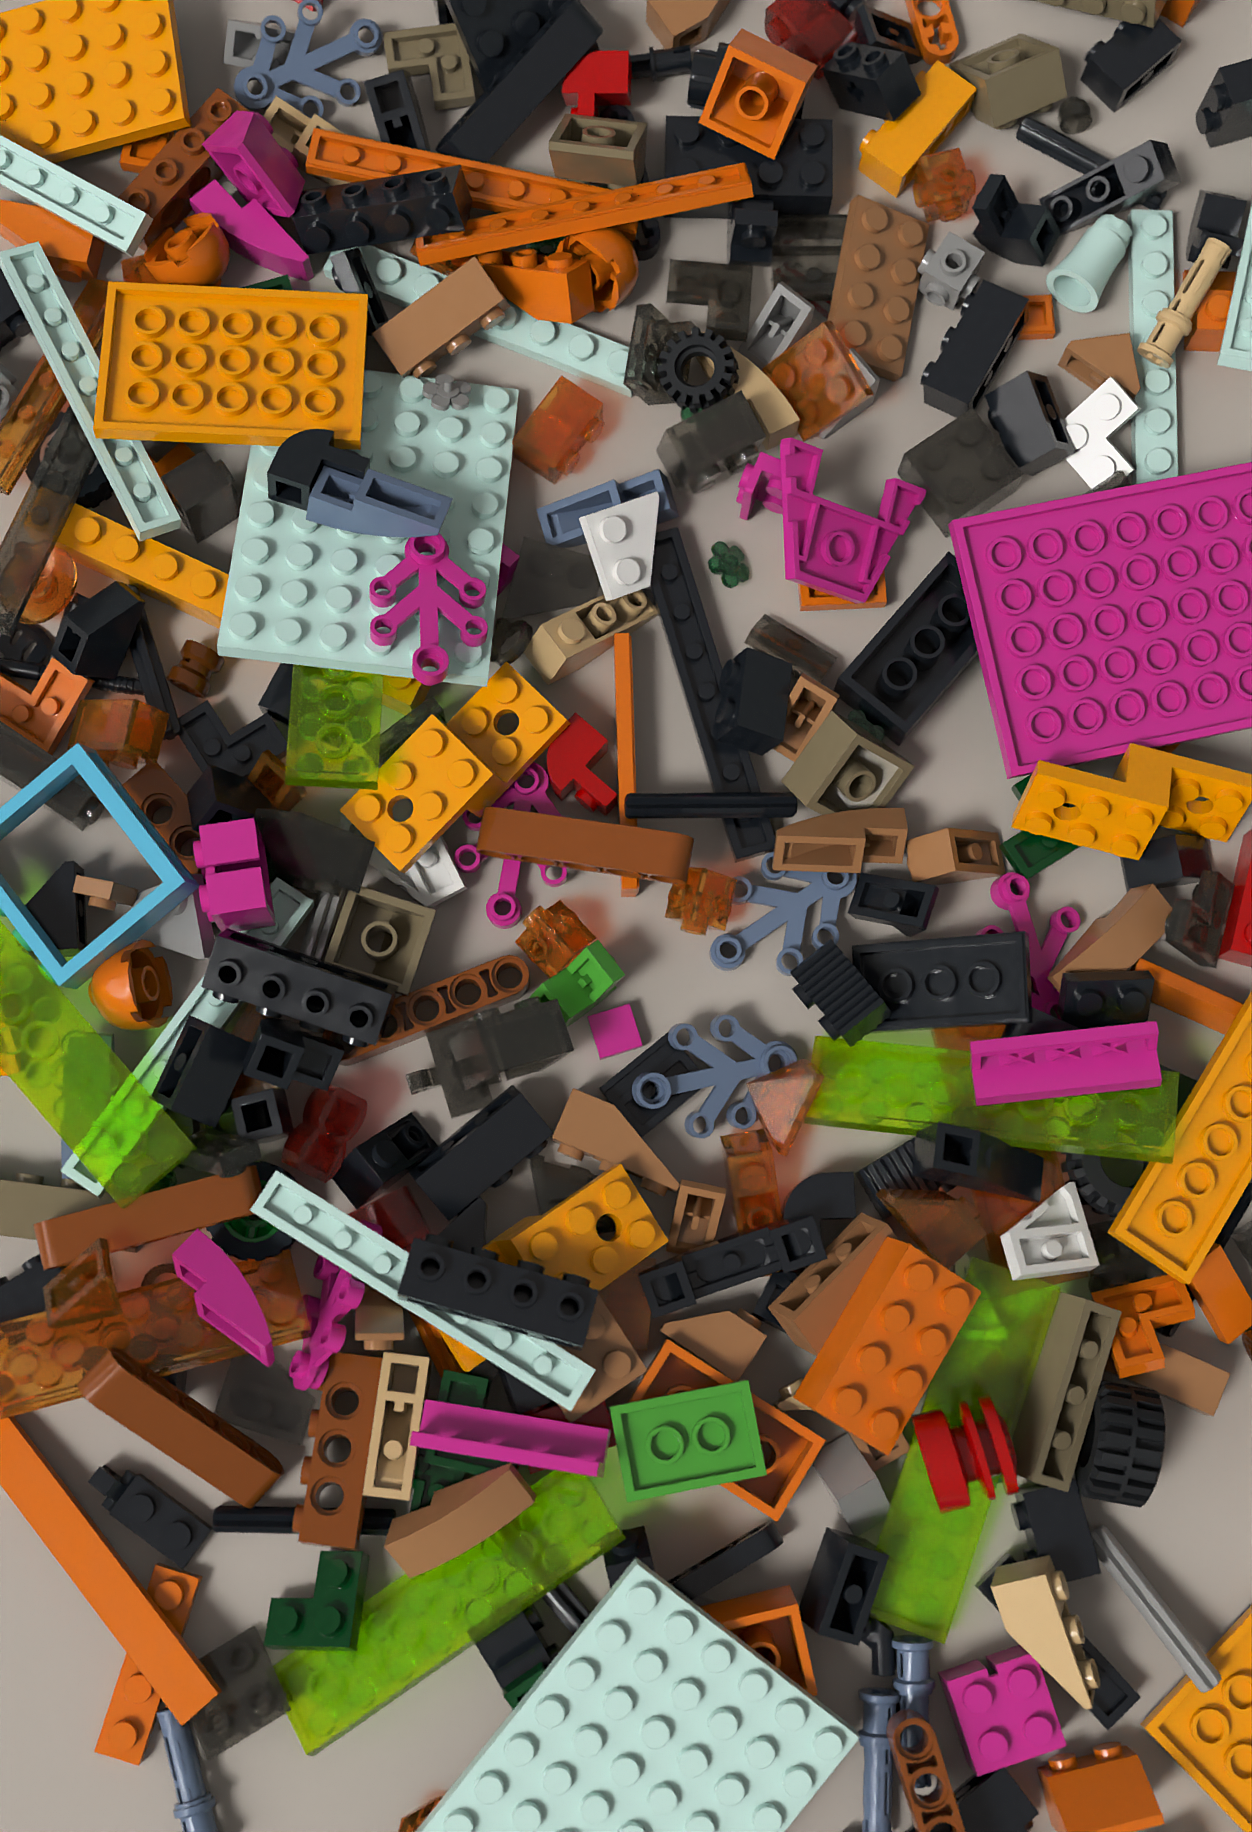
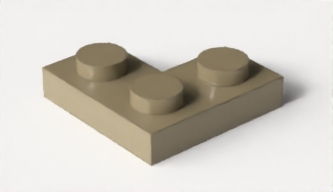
(436, 52)

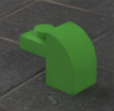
(583, 983)

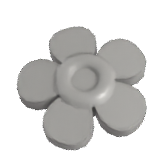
(446, 393)

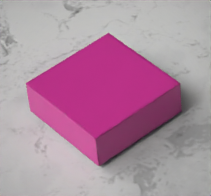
(615, 1031)

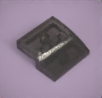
(808, 254)

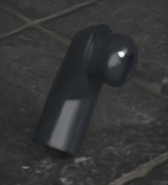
(879, 1638)

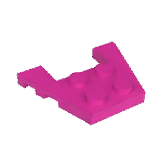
(832, 544)

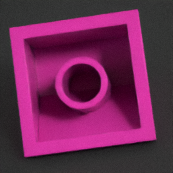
(256, 162)

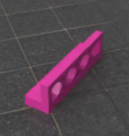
(1065, 1063)
(513, 1438)

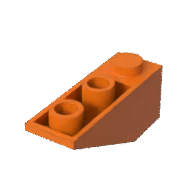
(542, 285)

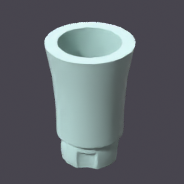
(1088, 267)

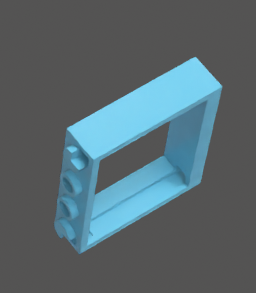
(176, 879)

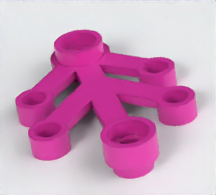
(428, 600)
(523, 800)
(1041, 957)
(327, 1336)

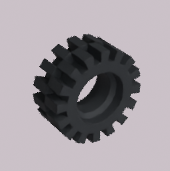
(686, 348)

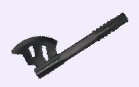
(32, 668)

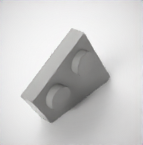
(184, 927)

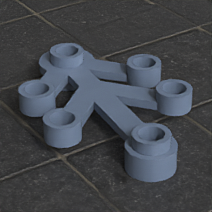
(302, 66)
(789, 908)
(723, 1074)

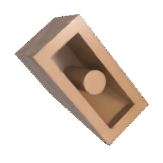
(954, 856)
(719, 1339)

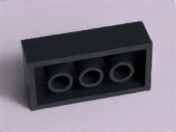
(796, 179)
(913, 655)

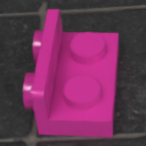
(761, 483)

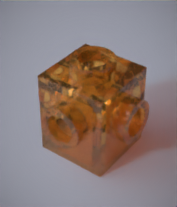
(943, 185)
(702, 901)
(554, 937)

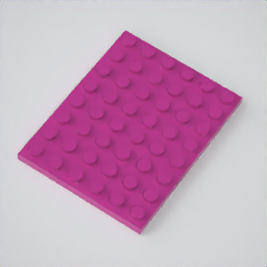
(1113, 617)

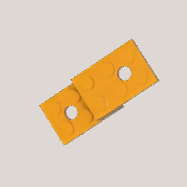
(455, 767)
(1126, 810)
(568, 1239)

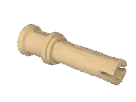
(1175, 320)

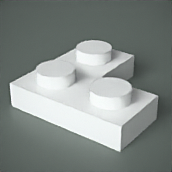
(1092, 427)

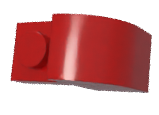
(598, 80)
(570, 762)

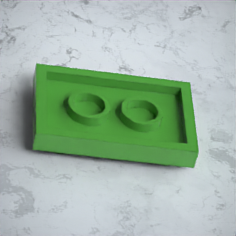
(687, 1440)

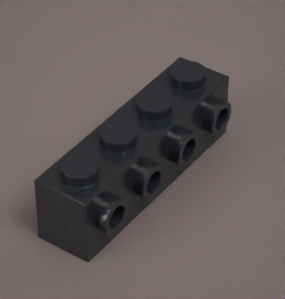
(383, 210)
(299, 987)
(498, 1293)

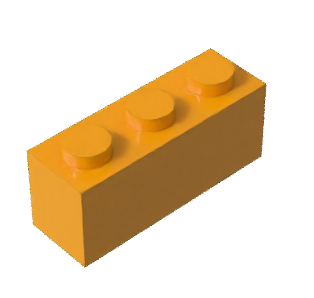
(894, 150)

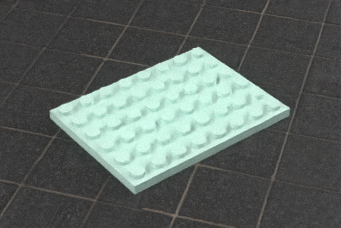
(304, 587)
(650, 1728)

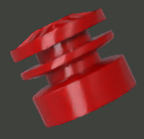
(966, 1454)

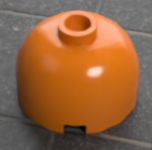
(192, 255)
(612, 264)
(132, 988)

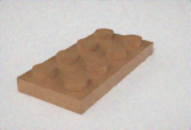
(878, 284)

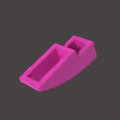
(253, 232)
(223, 1295)

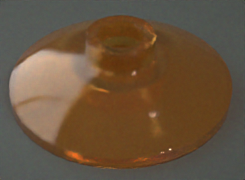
(53, 588)

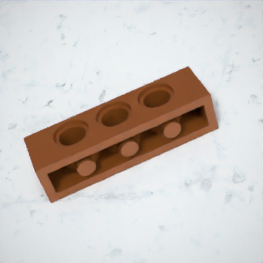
(180, 169)
(154, 789)
(341, 1526)

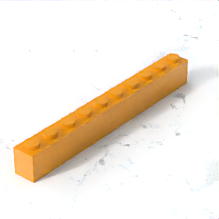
(178, 581)

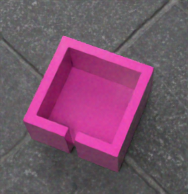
(235, 875)
(1001, 1714)

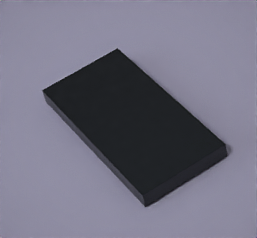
(950, 981)

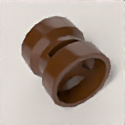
(195, 669)

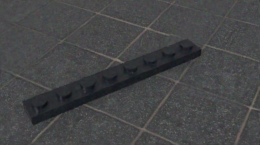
(699, 678)

